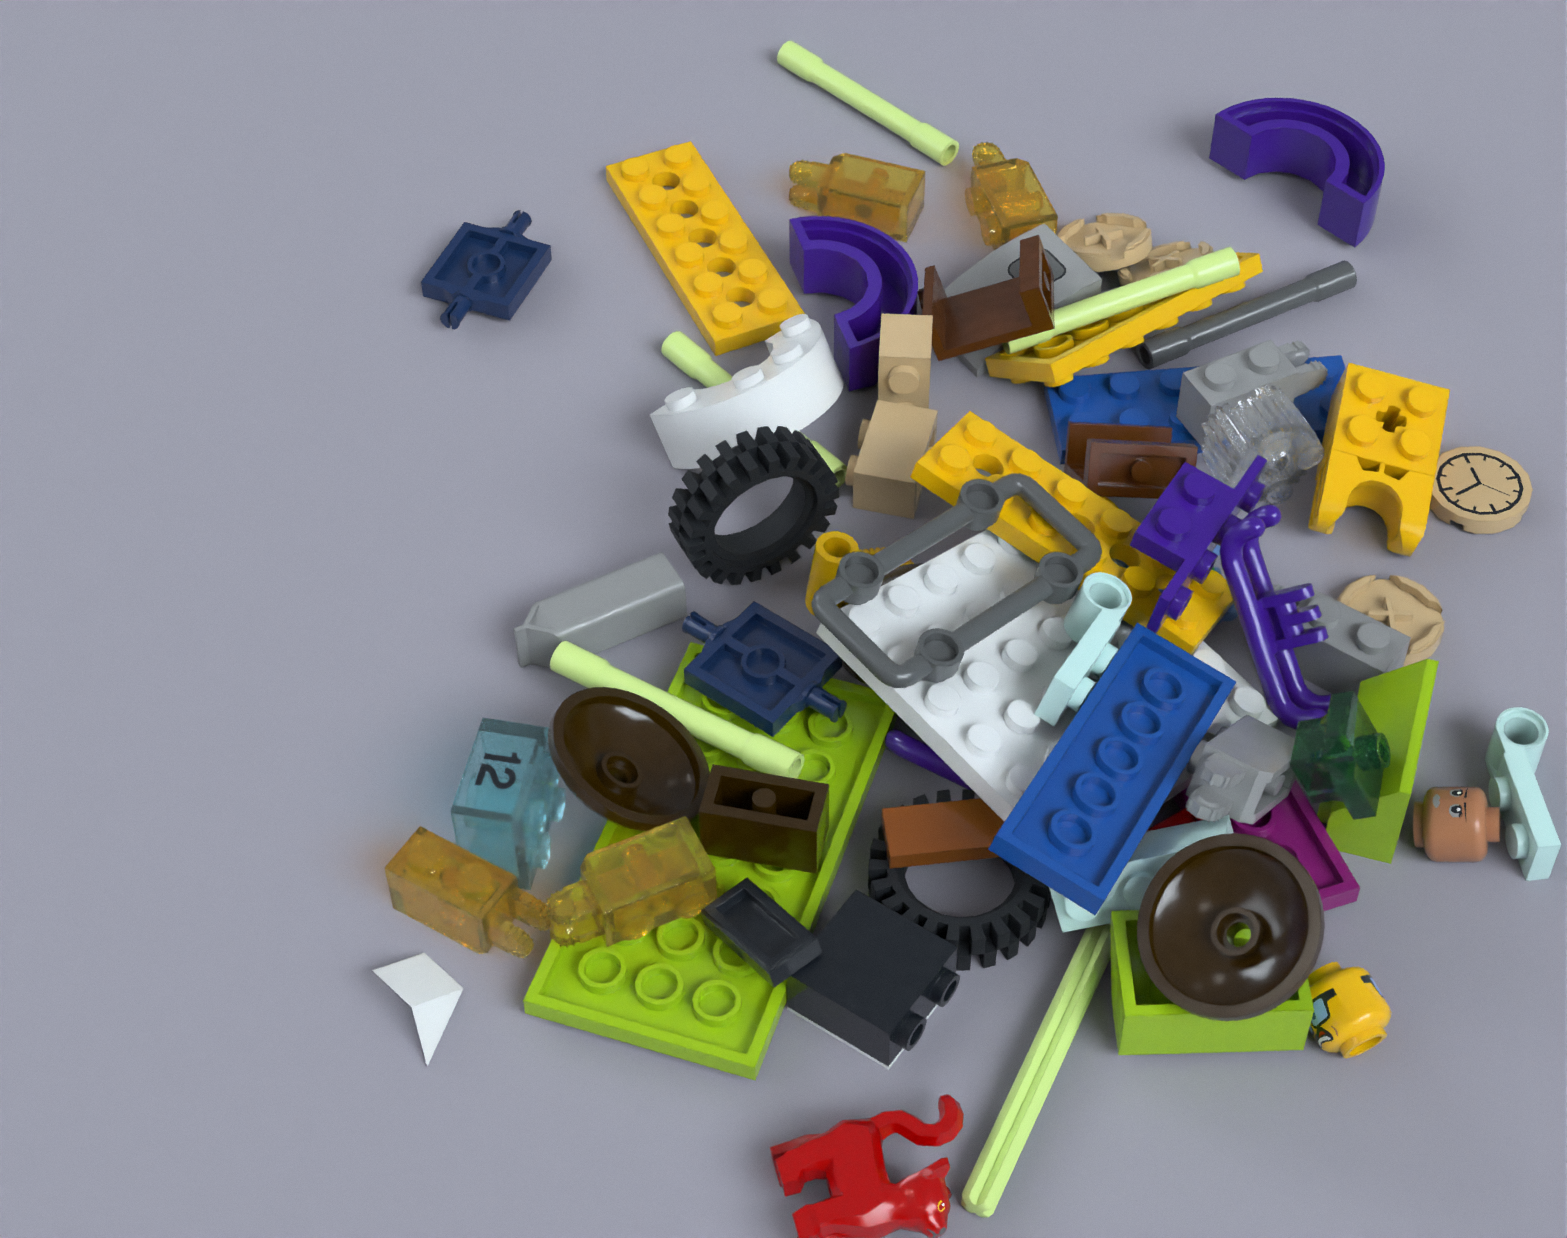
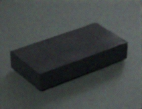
(761, 932)

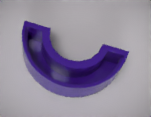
(1313, 144)
(863, 267)

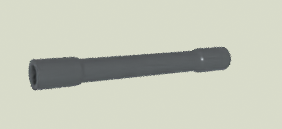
(1181, 340)

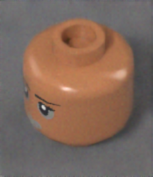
(1455, 824)

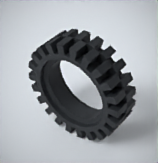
(733, 474)
(973, 935)

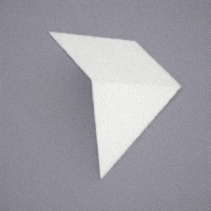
(429, 994)

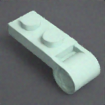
(1092, 625)
(1511, 762)

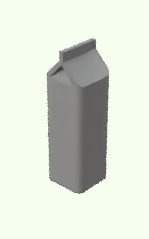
(603, 611)

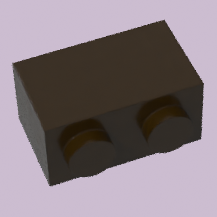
(764, 818)

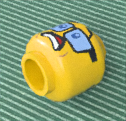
(1347, 1010)

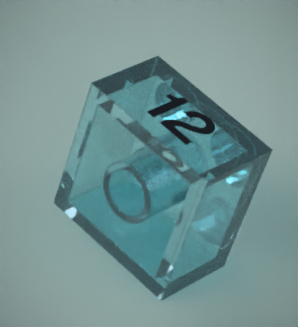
(509, 798)

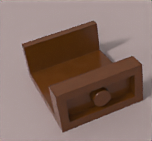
(994, 311)
(1125, 458)

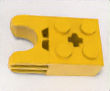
(1380, 453)

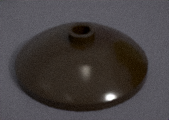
(627, 758)
(1201, 905)

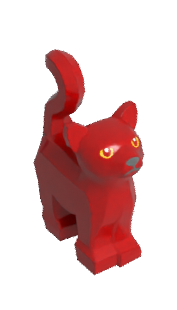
(859, 1188)

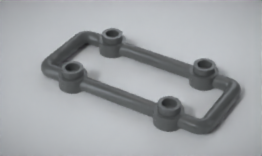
(940, 650)

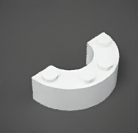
(784, 390)

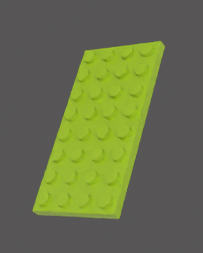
(680, 982)

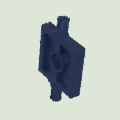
(486, 270)
(763, 668)

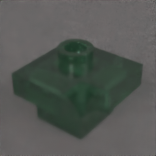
(1342, 756)

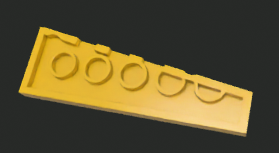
(1091, 344)

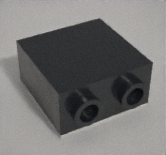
(874, 980)

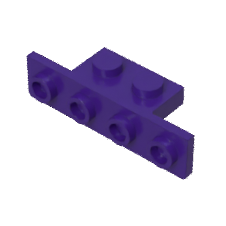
(1188, 527)

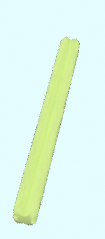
(1037, 1073)

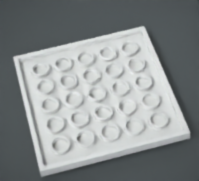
(985, 713)

